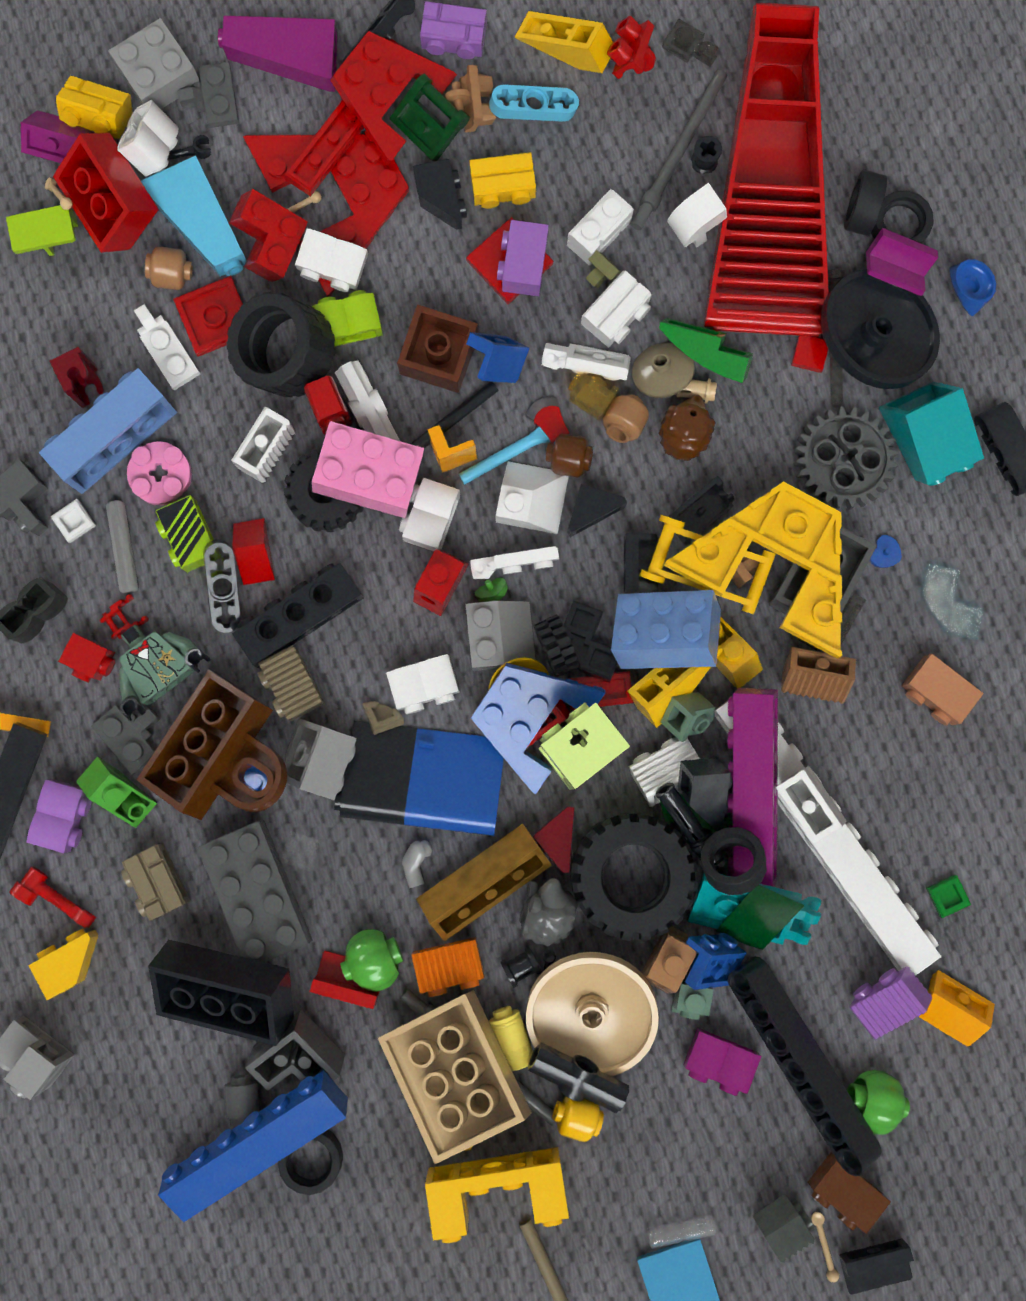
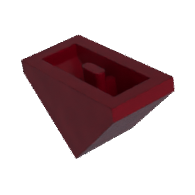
(557, 838)

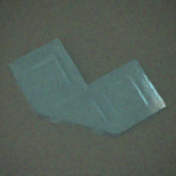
(938, 594)

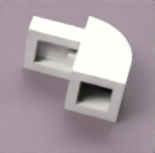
(697, 216)

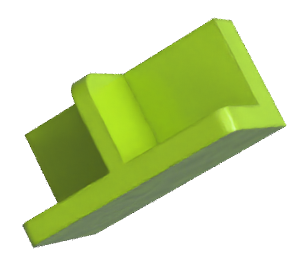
(41, 229)

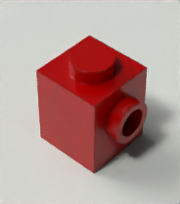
(87, 658)

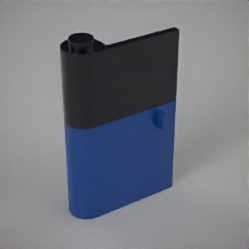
(422, 779)

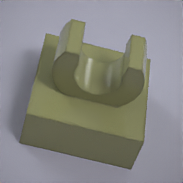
(603, 270)

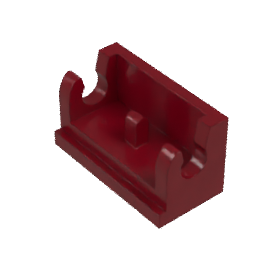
(75, 373)

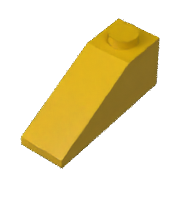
(568, 39)
(657, 688)

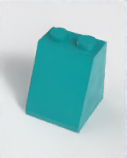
(934, 431)

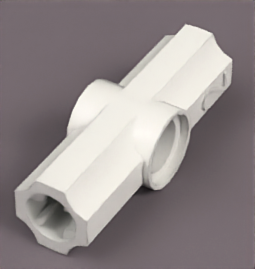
(365, 400)

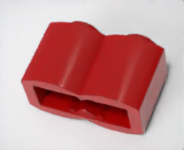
(326, 403)

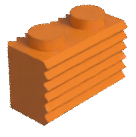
(448, 966)

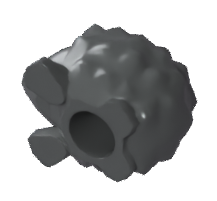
(547, 913)

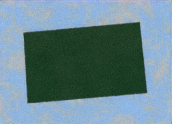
(760, 917)

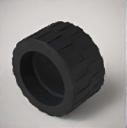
(251, 333)

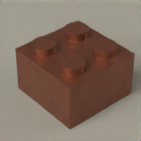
(437, 349)

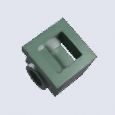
(695, 716)
(692, 1002)

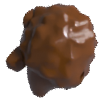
(686, 429)

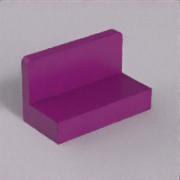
(48, 136)
(900, 261)

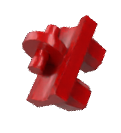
(632, 48)

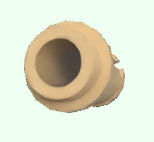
(705, 389)

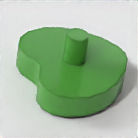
(492, 590)

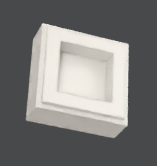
(73, 520)

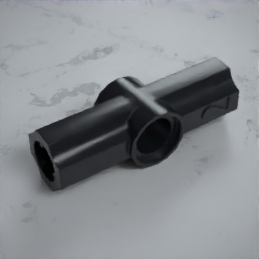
(578, 1078)

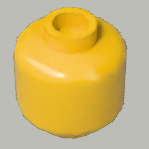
(578, 1119)

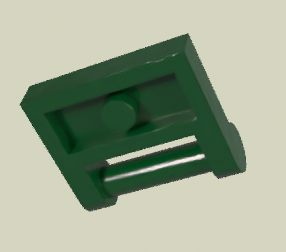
(422, 125)

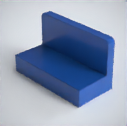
(502, 357)

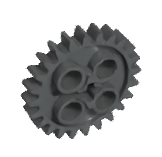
(868, 442)

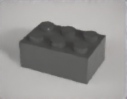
(853, 560)

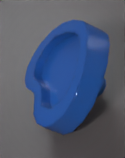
(886, 553)

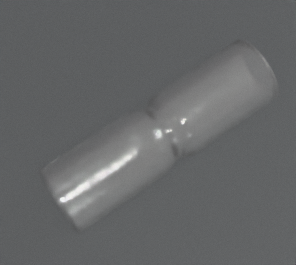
(686, 1230)

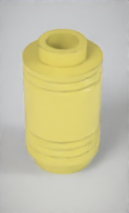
(512, 1037)

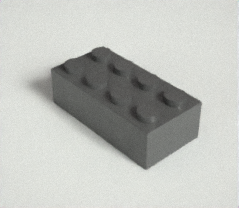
(255, 893)

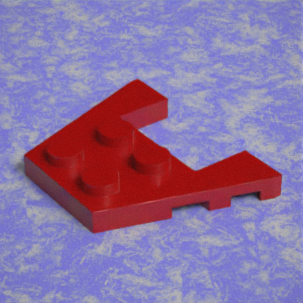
(375, 78)

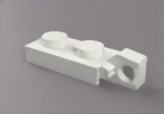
(165, 349)
(587, 360)
(512, 562)

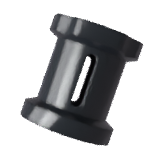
(706, 145)
(521, 967)

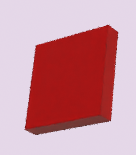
(486, 261)
(209, 314)

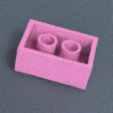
(367, 469)

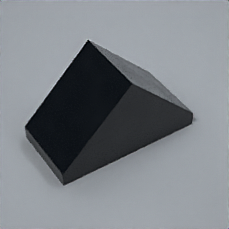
(592, 507)

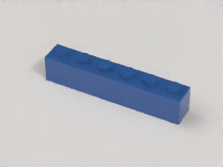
(253, 1145)

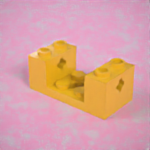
(448, 1183)

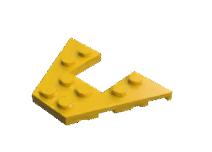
(797, 530)

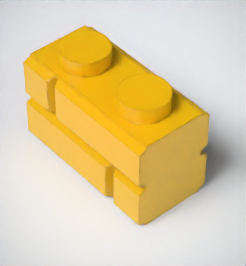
(94, 107)
(503, 180)

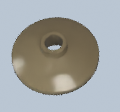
(666, 379)

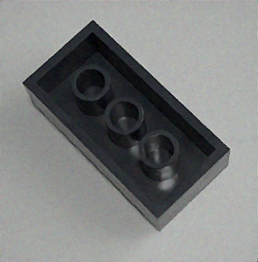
(222, 992)

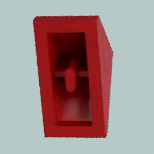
(252, 551)

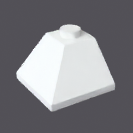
(531, 498)

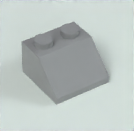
(499, 633)
(318, 759)

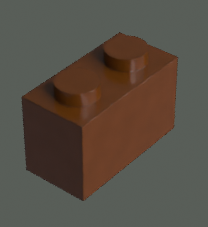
(851, 1195)

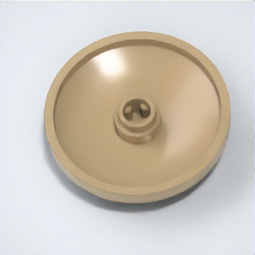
(595, 1010)

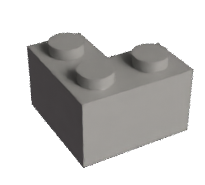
(31, 1058)

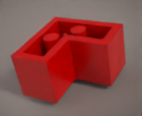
(275, 232)

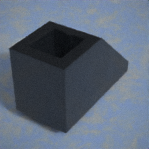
(437, 191)
(705, 788)

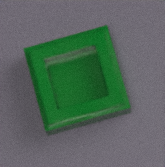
(948, 896)

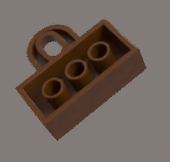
(212, 750)

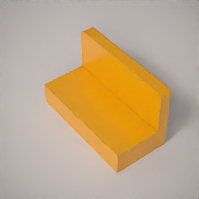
(450, 457)
(957, 1009)

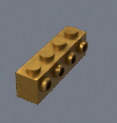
(482, 879)

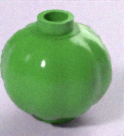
(372, 960)
(880, 1101)

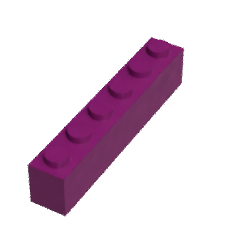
(754, 776)

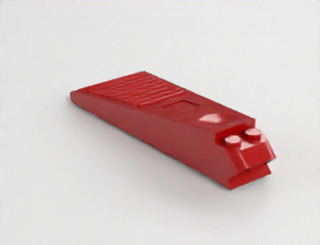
(773, 243)

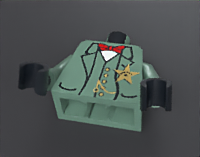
(154, 667)

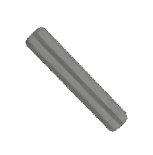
(122, 546)

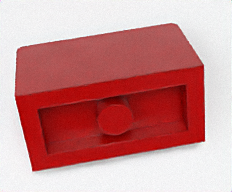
(332, 983)

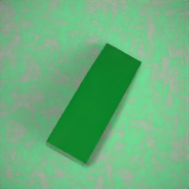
(707, 349)

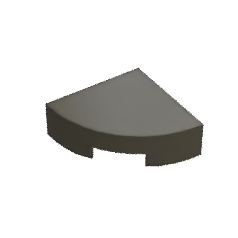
(382, 717)

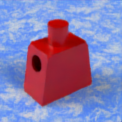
(439, 581)

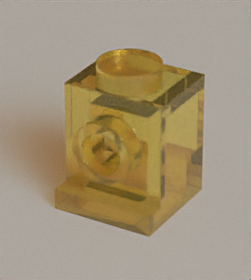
(591, 395)

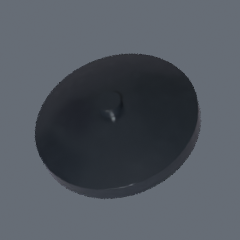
(879, 331)

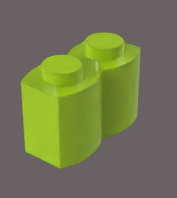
(351, 317)

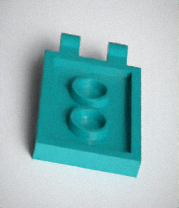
(713, 907)

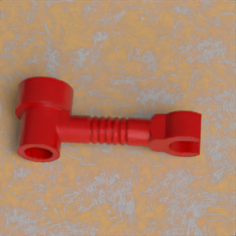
(33, 886)

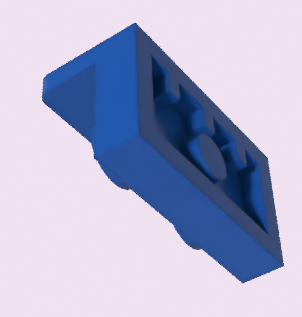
(715, 961)

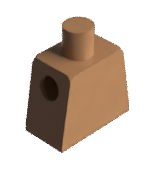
(669, 961)

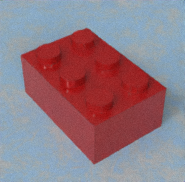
(105, 192)

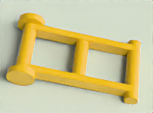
(659, 575)

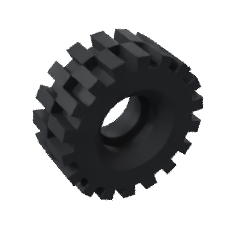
(308, 509)

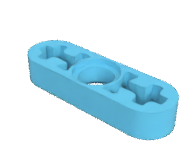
(524, 111)

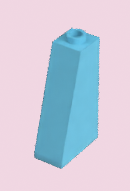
(193, 209)

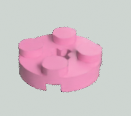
(171, 485)

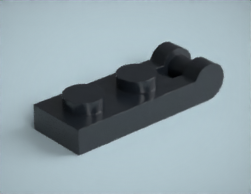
(387, 19)

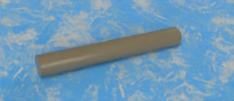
(542, 1261)

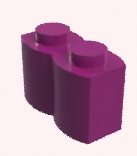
(721, 1061)

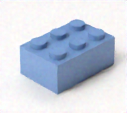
(666, 629)

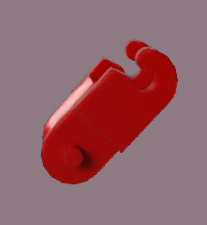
(116, 610)

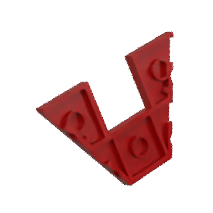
(360, 174)

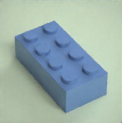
(107, 431)

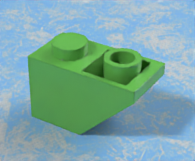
(115, 792)

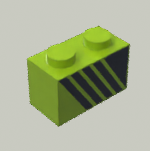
(186, 532)

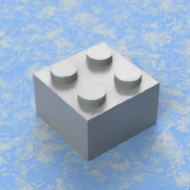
(154, 65)

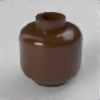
(569, 455)

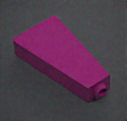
(283, 46)

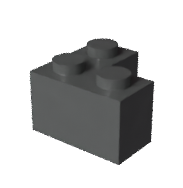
(301, 1051)

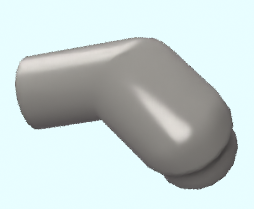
(412, 860)

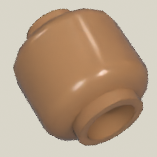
(168, 268)
(625, 418)

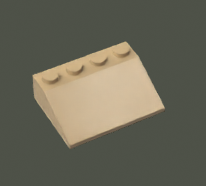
(454, 1077)

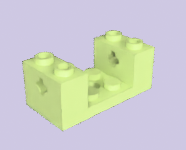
(598, 746)

